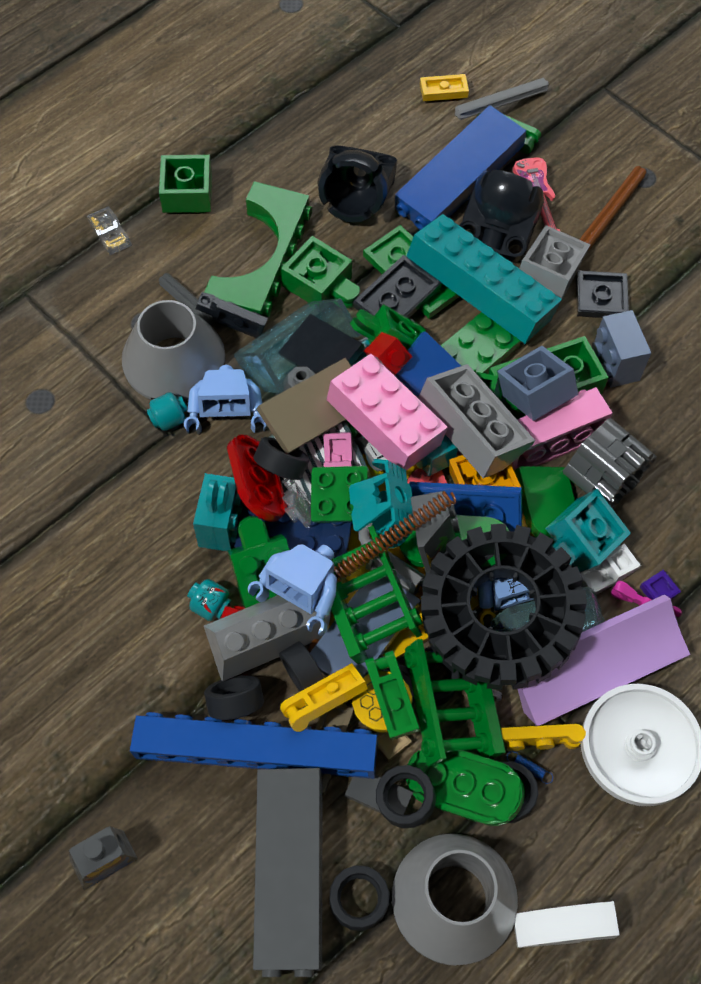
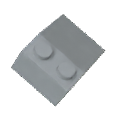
(554, 259)

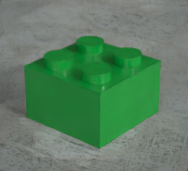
(185, 183)

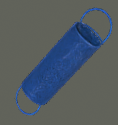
(537, 771)

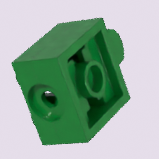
(329, 271)
(389, 322)
(253, 555)

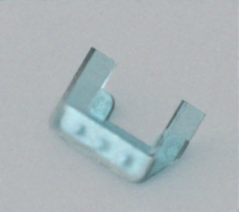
(261, 356)

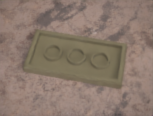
(303, 410)

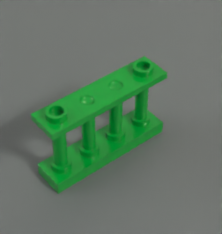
(346, 617)
(481, 710)

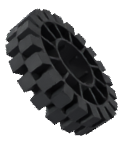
(503, 656)

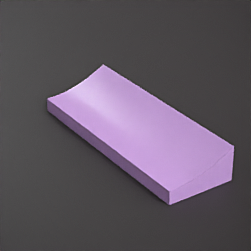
(608, 658)

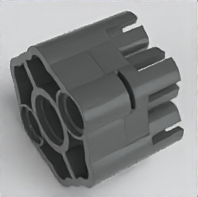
(608, 461)

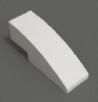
(566, 925)

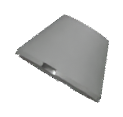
(176, 368)
(430, 931)

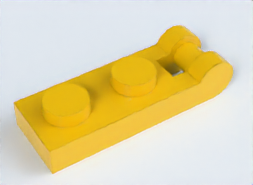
(323, 697)
(543, 736)

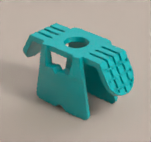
(382, 507)

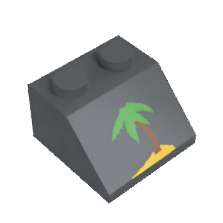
(435, 533)

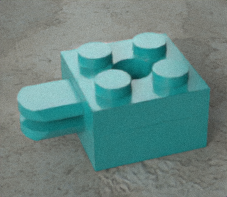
(217, 513)
(588, 531)

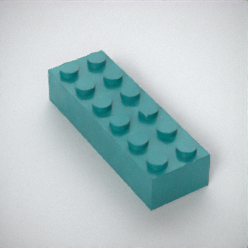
(483, 278)

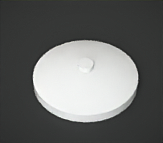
(642, 745)

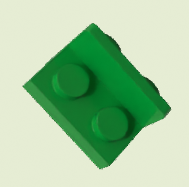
(331, 492)

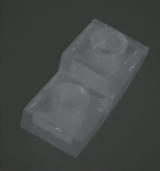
(298, 503)

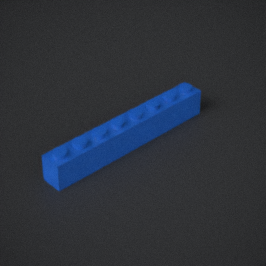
(254, 745)

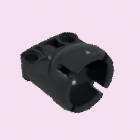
(355, 182)
(503, 212)

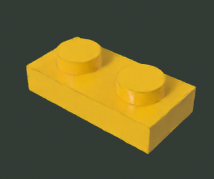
(444, 87)

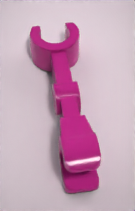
(624, 592)

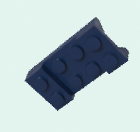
(333, 534)

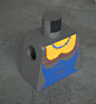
(101, 856)

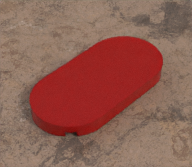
(256, 487)

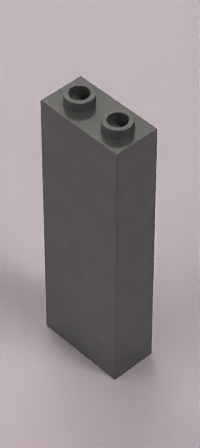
(288, 872)

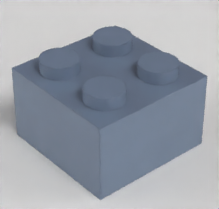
(621, 348)
(538, 382)

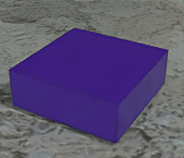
(660, 585)

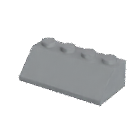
(475, 420)
(258, 635)

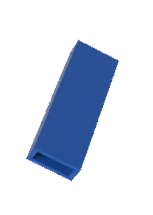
(452, 173)

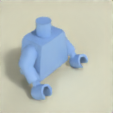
(223, 394)
(301, 578)

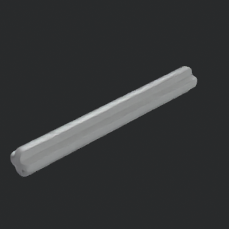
(501, 98)

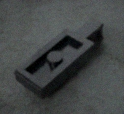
(231, 315)

